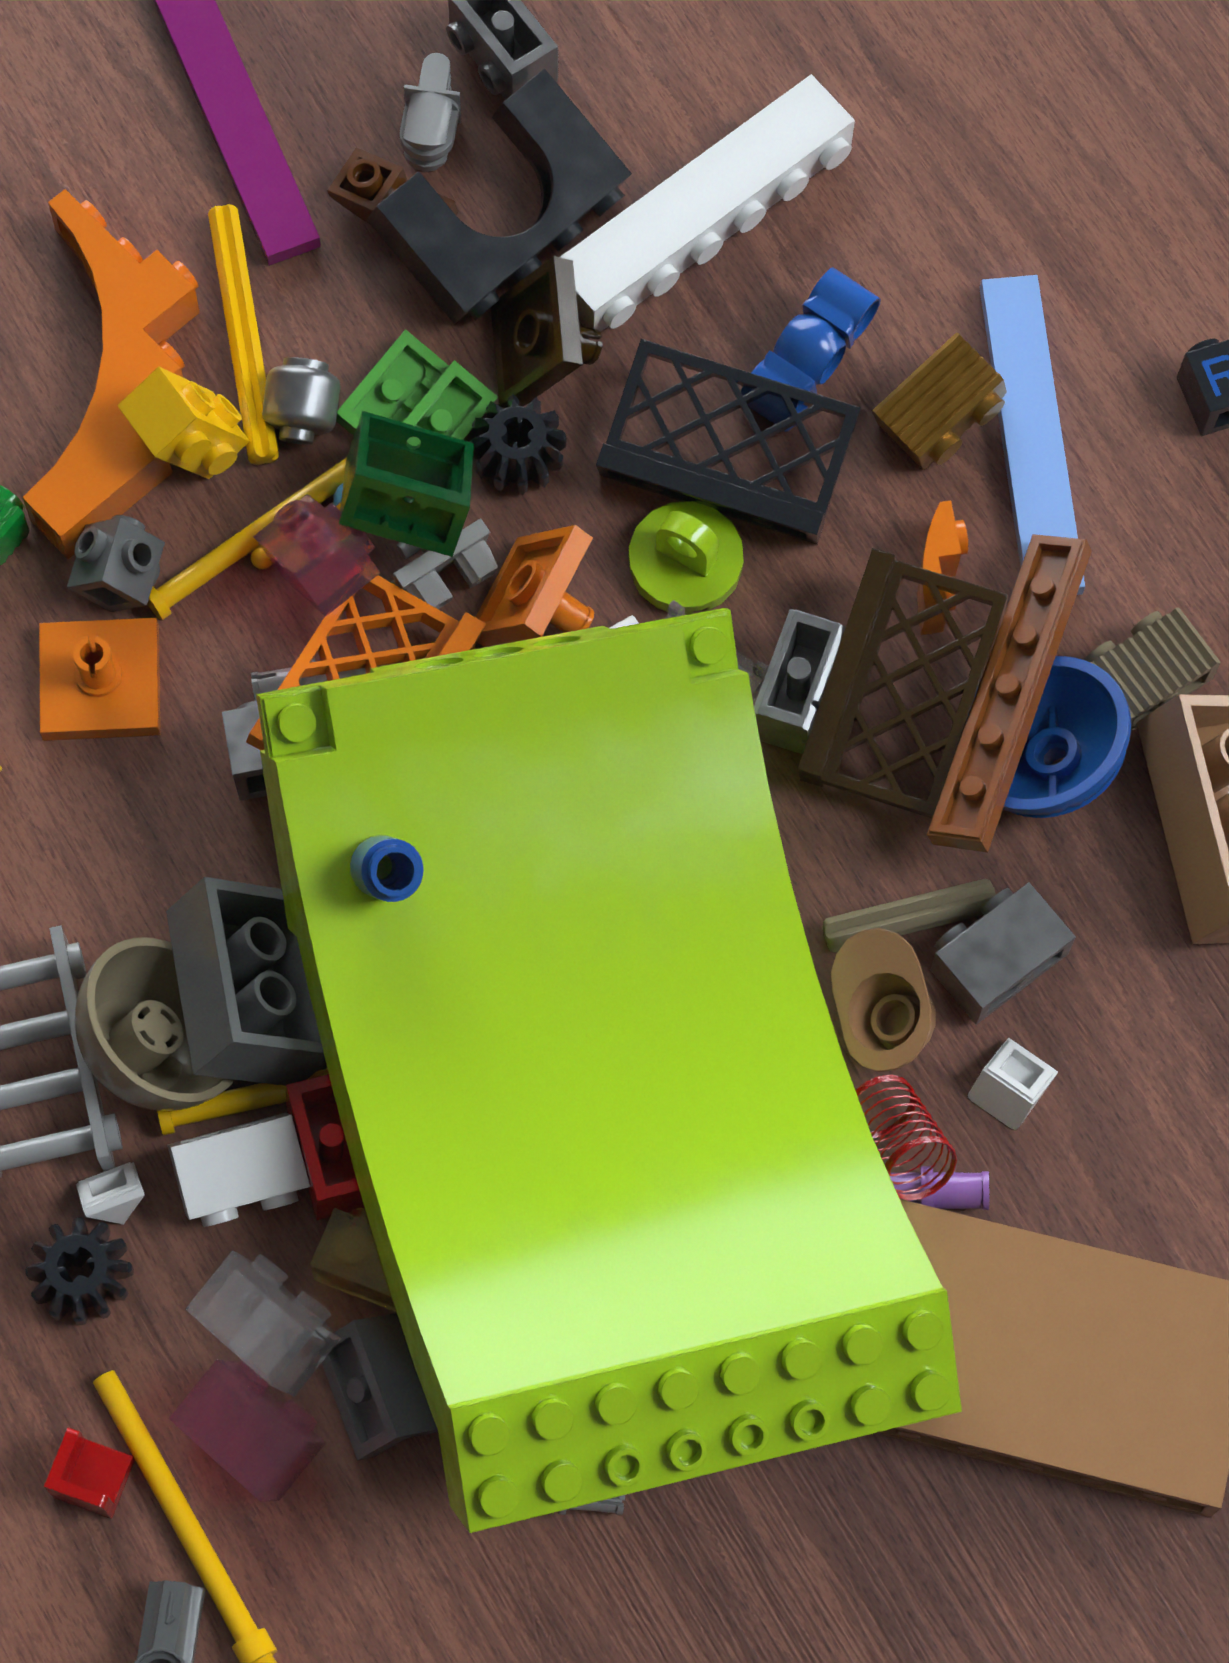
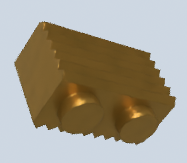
(941, 402)

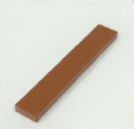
(1009, 693)

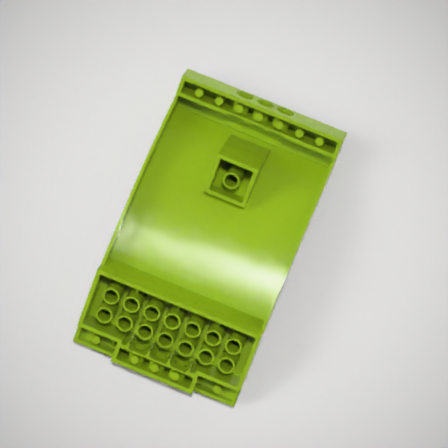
(594, 1070)

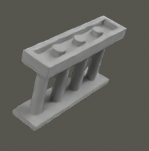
(103, 1131)

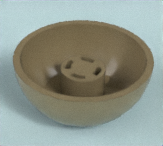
(136, 1029)

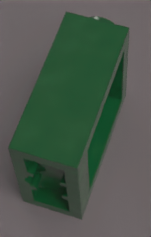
(387, 469)

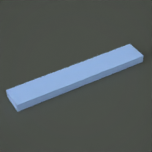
(1030, 413)

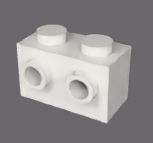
(239, 1168)

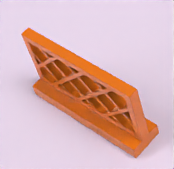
(453, 638)

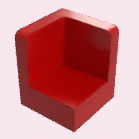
(88, 1474)

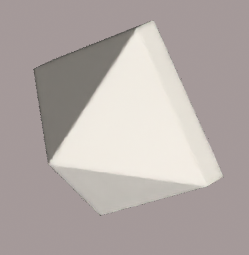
(111, 1194)

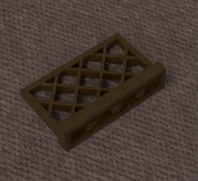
(853, 669)

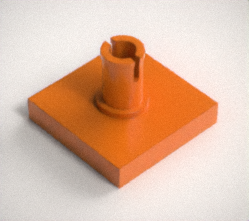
(534, 586)
(99, 679)

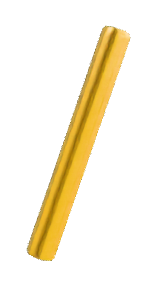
(242, 332)

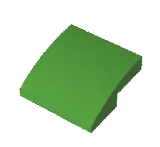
(418, 390)

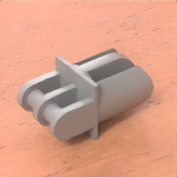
(430, 115)

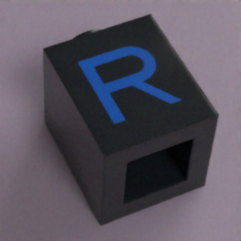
(1206, 384)

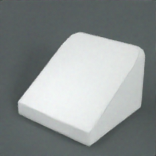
(1011, 1084)

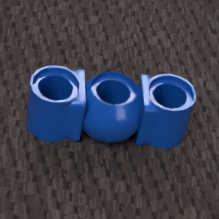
(815, 341)

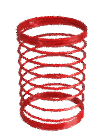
(914, 1099)

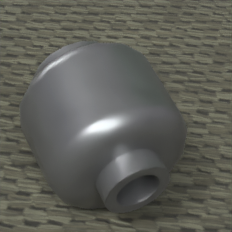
(301, 399)

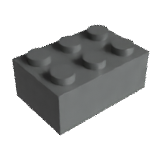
(243, 985)

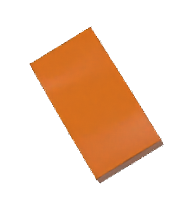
(942, 553)

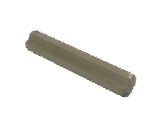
(911, 913)

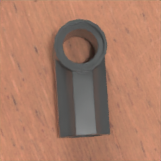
(170, 1623)

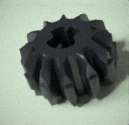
(519, 425)
(83, 1291)

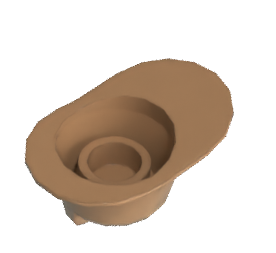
(882, 1000)

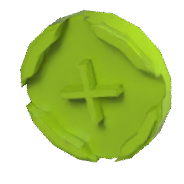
(686, 556)

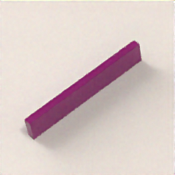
(239, 128)

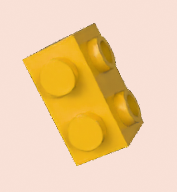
(185, 423)

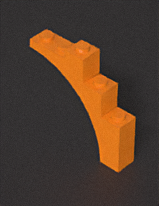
(141, 307)

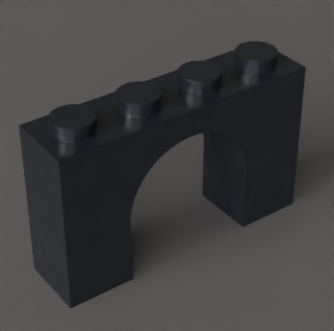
(465, 266)

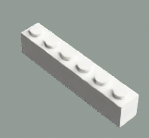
(708, 203)

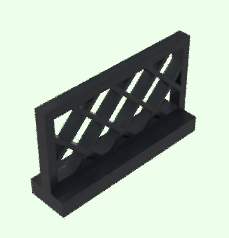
(698, 482)

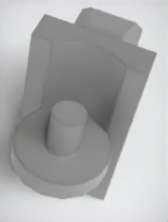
(470, 557)

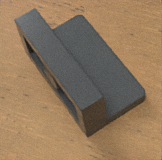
(377, 1386)

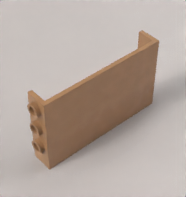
(1081, 1362)

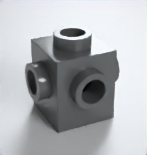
(116, 563)

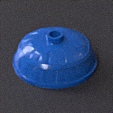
(1078, 720)

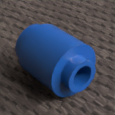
(405, 872)

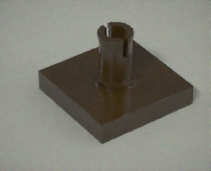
(540, 333)

